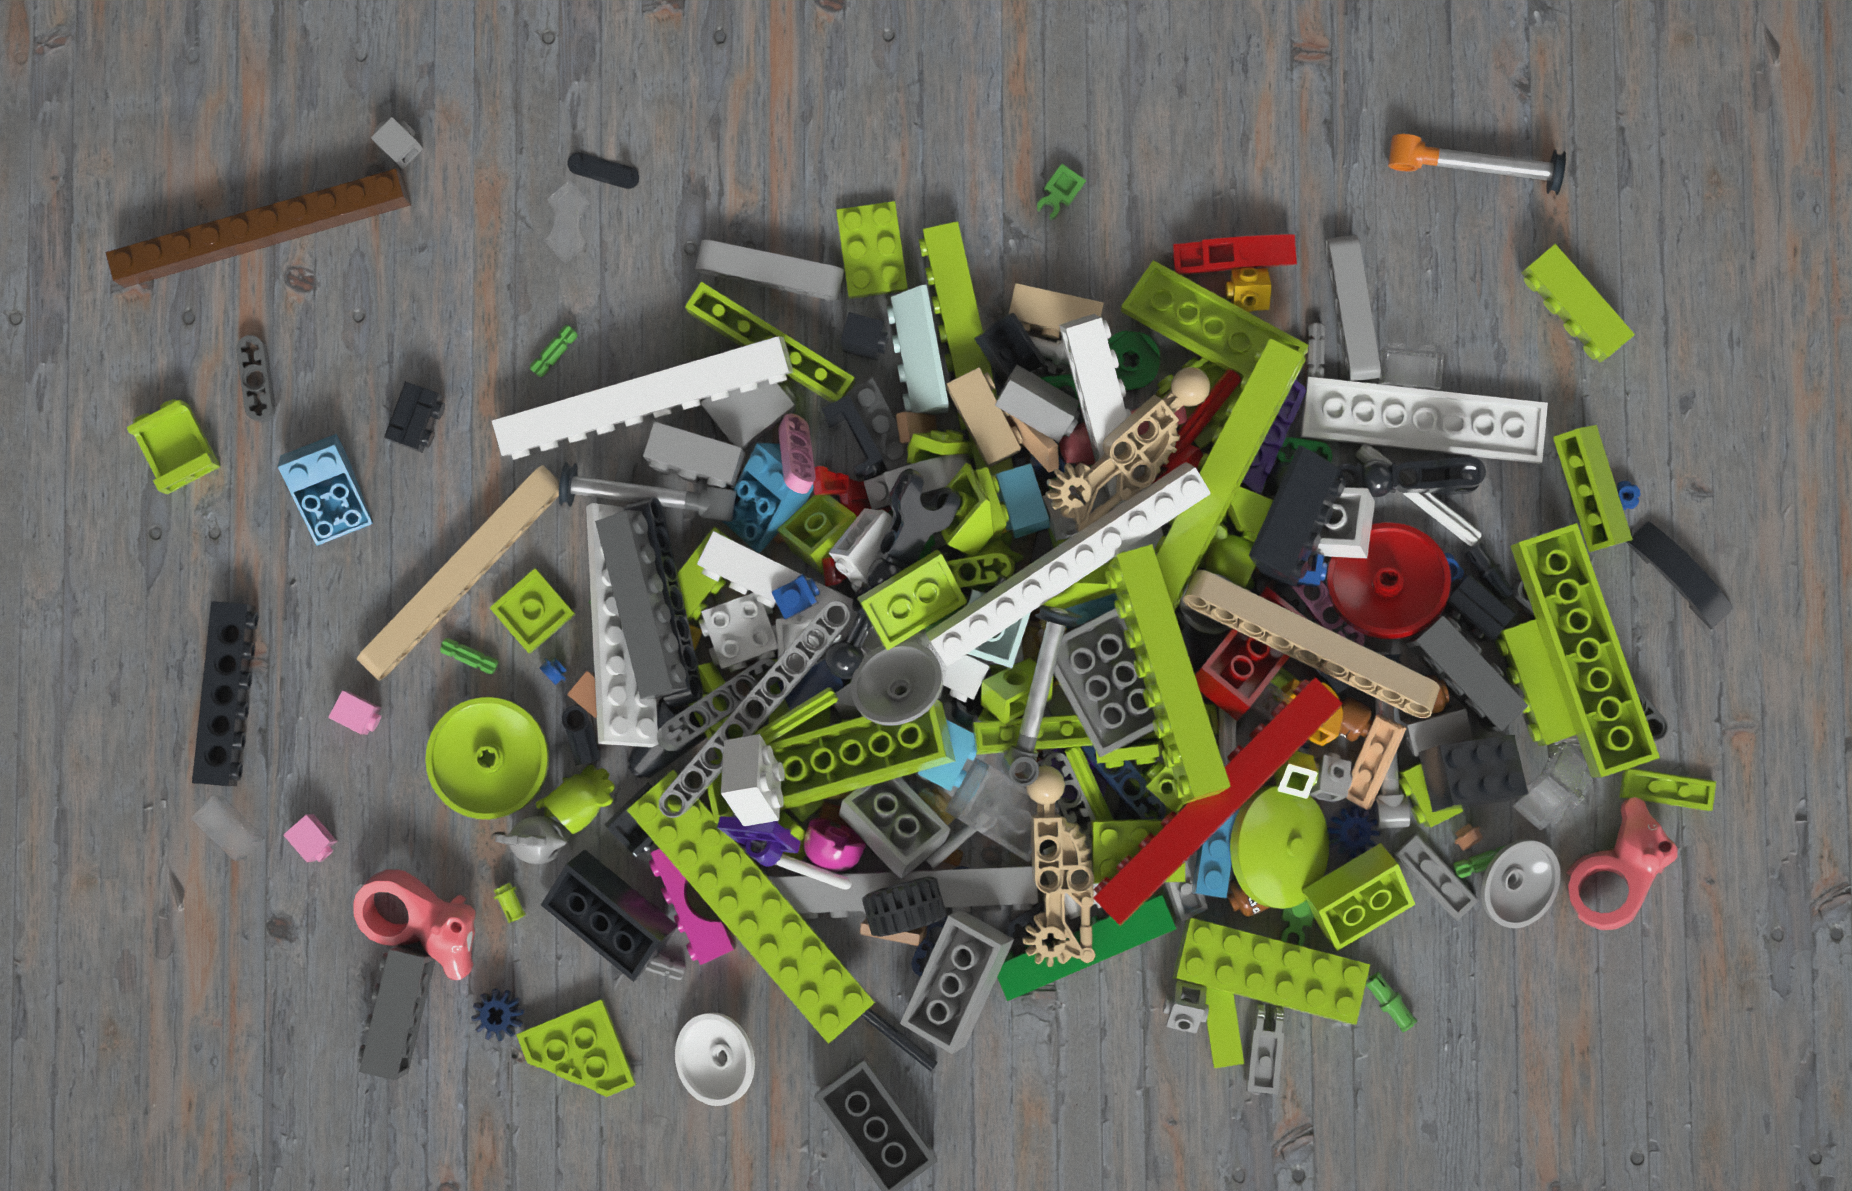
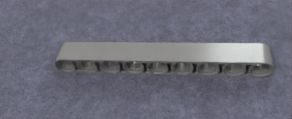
(770, 702)

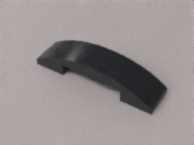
(1682, 573)

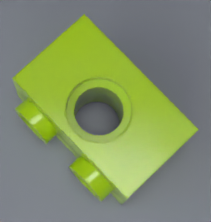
(1008, 691)

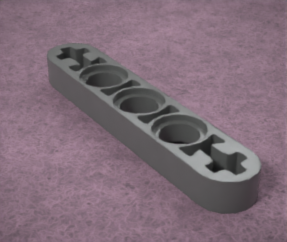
(706, 709)

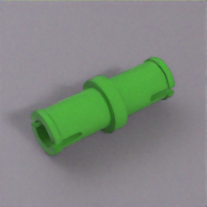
(1390, 1002)

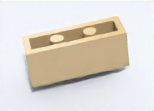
(1047, 309)
(984, 420)

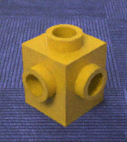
(1249, 288)

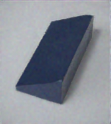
(812, 683)

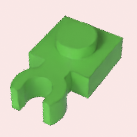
(1062, 188)
(1297, 917)

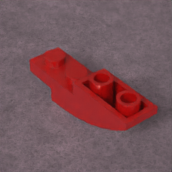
(1235, 253)

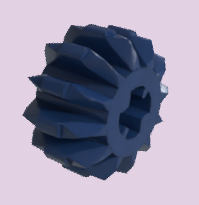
(487, 1011)

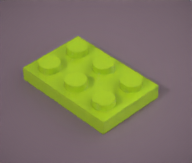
(872, 250)
(912, 600)
(1119, 838)

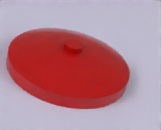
(1394, 588)

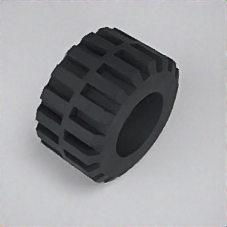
(904, 906)

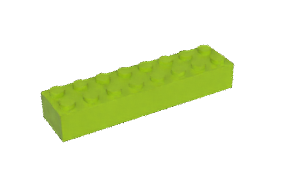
(1584, 651)
(1167, 675)
(851, 758)

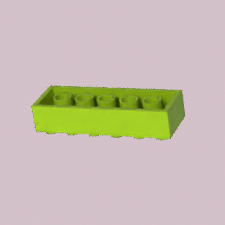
(1271, 971)

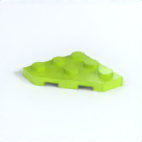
(580, 1049)

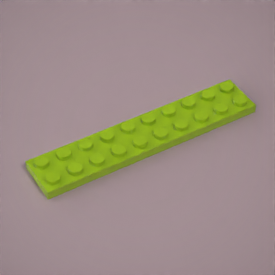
(754, 911)

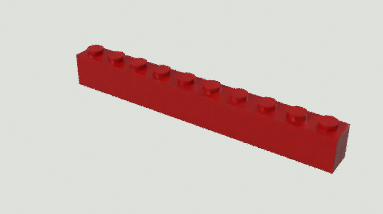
(1200, 819)

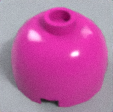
(832, 847)

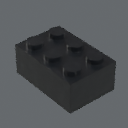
(1473, 773)

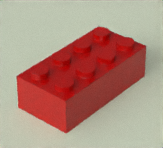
(1241, 667)

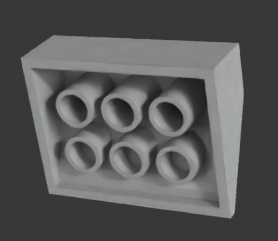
(1102, 683)

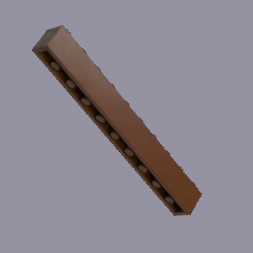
(258, 228)

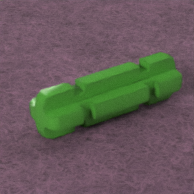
(553, 351)
(469, 656)
(1475, 863)

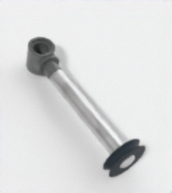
(711, 502)
(1024, 749)

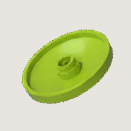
(487, 758)
(1278, 847)

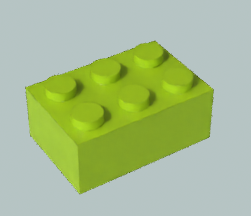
(1358, 897)

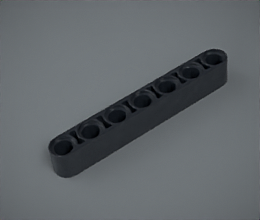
(666, 569)

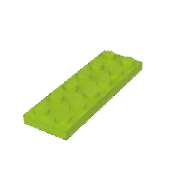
(1202, 320)

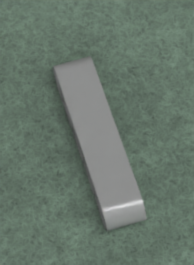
(769, 270)
(1352, 308)

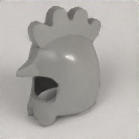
(535, 840)

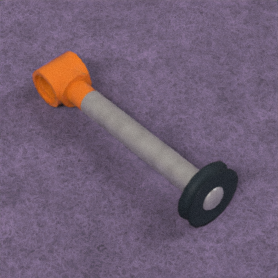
(1409, 153)

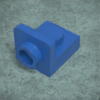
(1317, 572)
(796, 596)

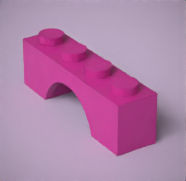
(706, 936)

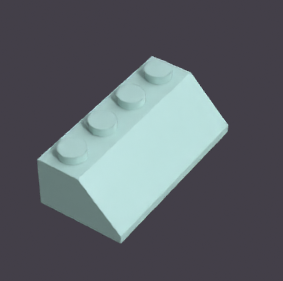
(919, 352)

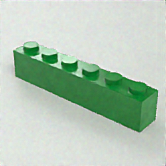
(1022, 974)

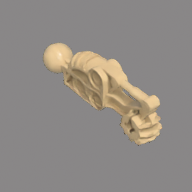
(1151, 449)
(1068, 856)

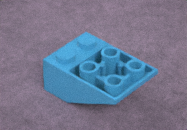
(325, 489)
(763, 498)

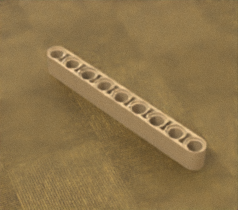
(460, 573)
(1311, 644)

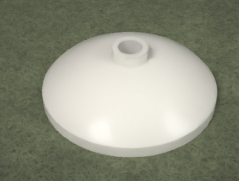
(703, 1062)

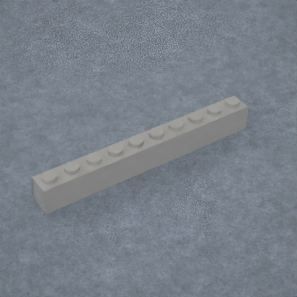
(959, 889)

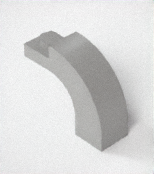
(935, 473)

